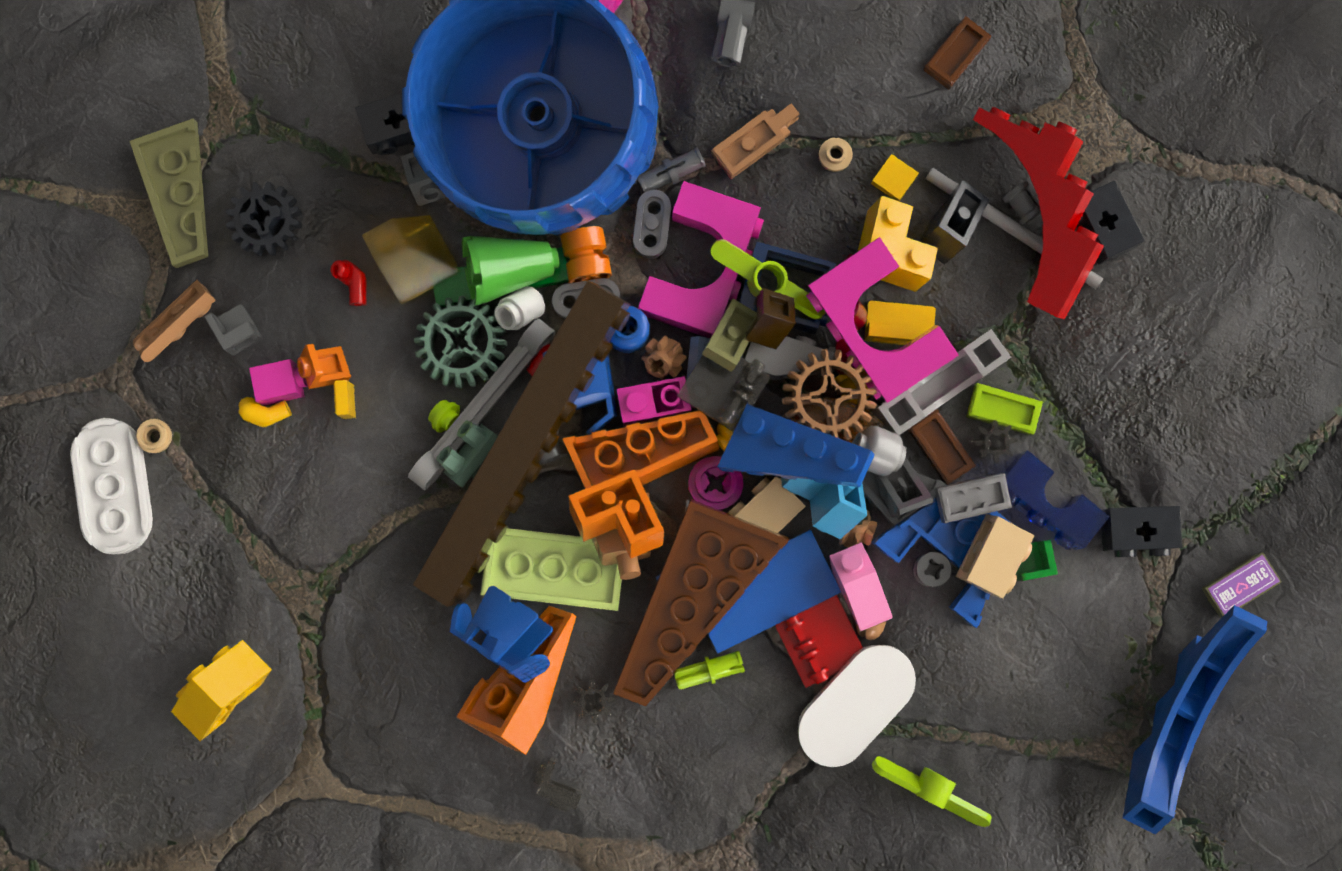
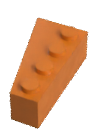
(647, 447)

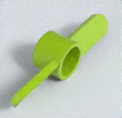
(749, 267)
(931, 788)

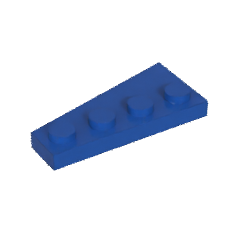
(791, 450)

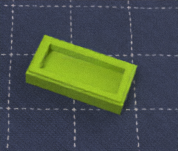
(1005, 408)

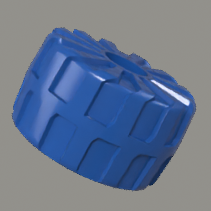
(473, 100)

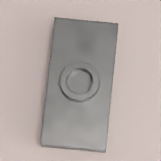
(973, 497)

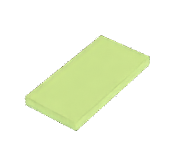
(551, 570)

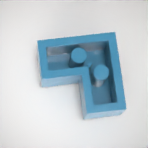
(833, 507)

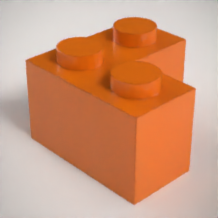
(618, 505)

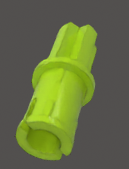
(709, 670)

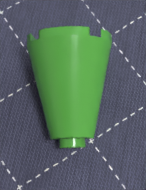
(505, 265)

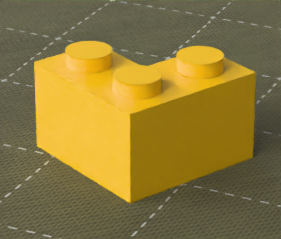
(890, 222)
(218, 688)

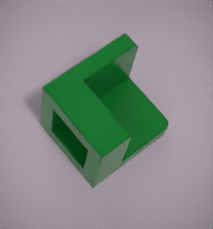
(1039, 563)

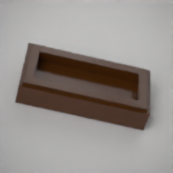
(957, 53)
(941, 447)

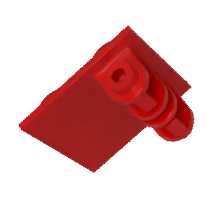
(819, 640)

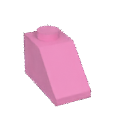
(860, 586)

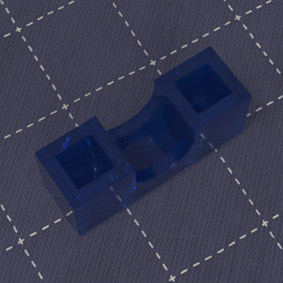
(1072, 525)

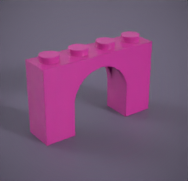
(703, 307)
(890, 370)

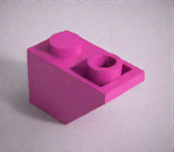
(652, 401)

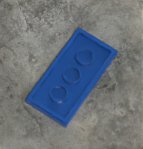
(787, 586)

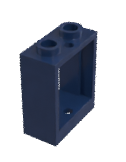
(795, 260)

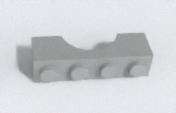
(933, 391)

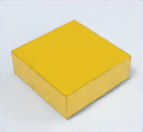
(894, 178)
(344, 399)

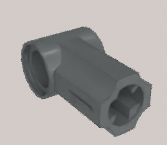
(733, 24)

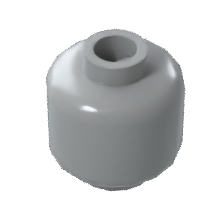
(887, 449)

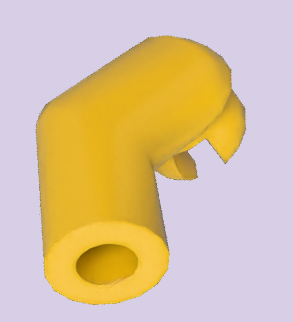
(260, 415)

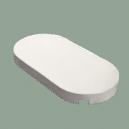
(111, 486)
(856, 705)

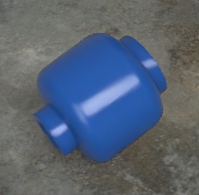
(635, 340)

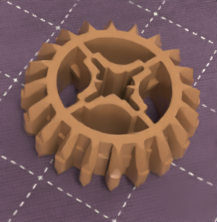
(826, 366)

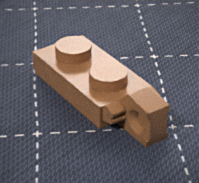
(754, 140)

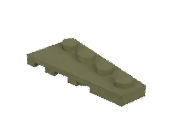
(173, 181)

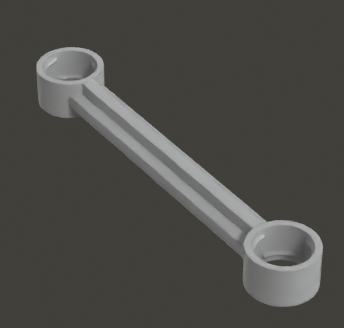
(537, 335)

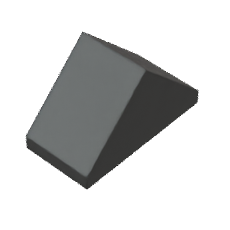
(903, 490)

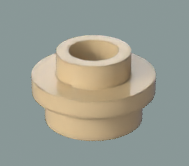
(831, 163)
(144, 432)

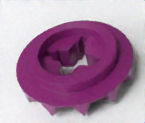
(699, 482)

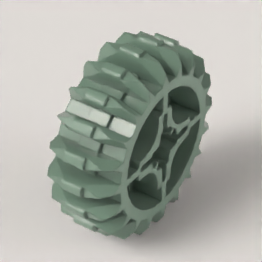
(451, 354)

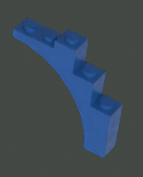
(1180, 715)

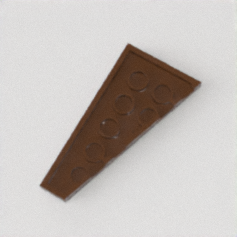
(700, 582)

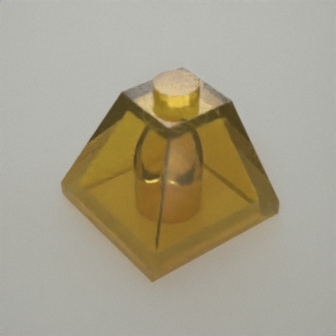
(411, 255)

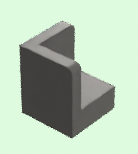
(234, 329)

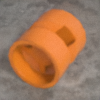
(586, 254)

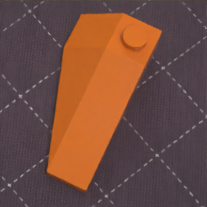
(517, 710)

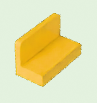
(897, 322)

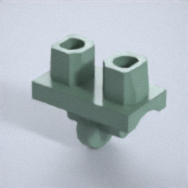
(469, 459)

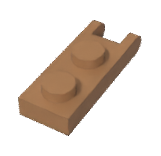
(173, 321)

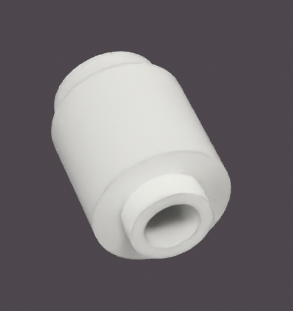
(519, 308)

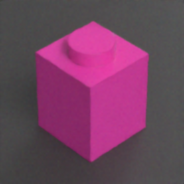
(277, 382)

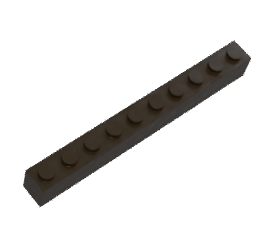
(522, 444)

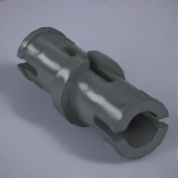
(671, 170)

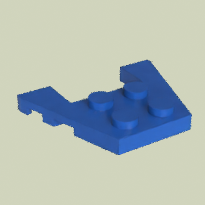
(949, 539)

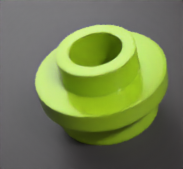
(443, 415)

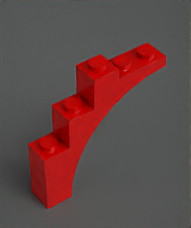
(1066, 253)

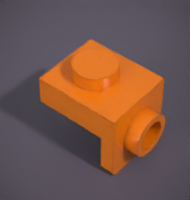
(322, 366)

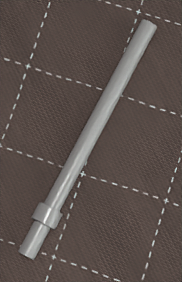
(1004, 222)

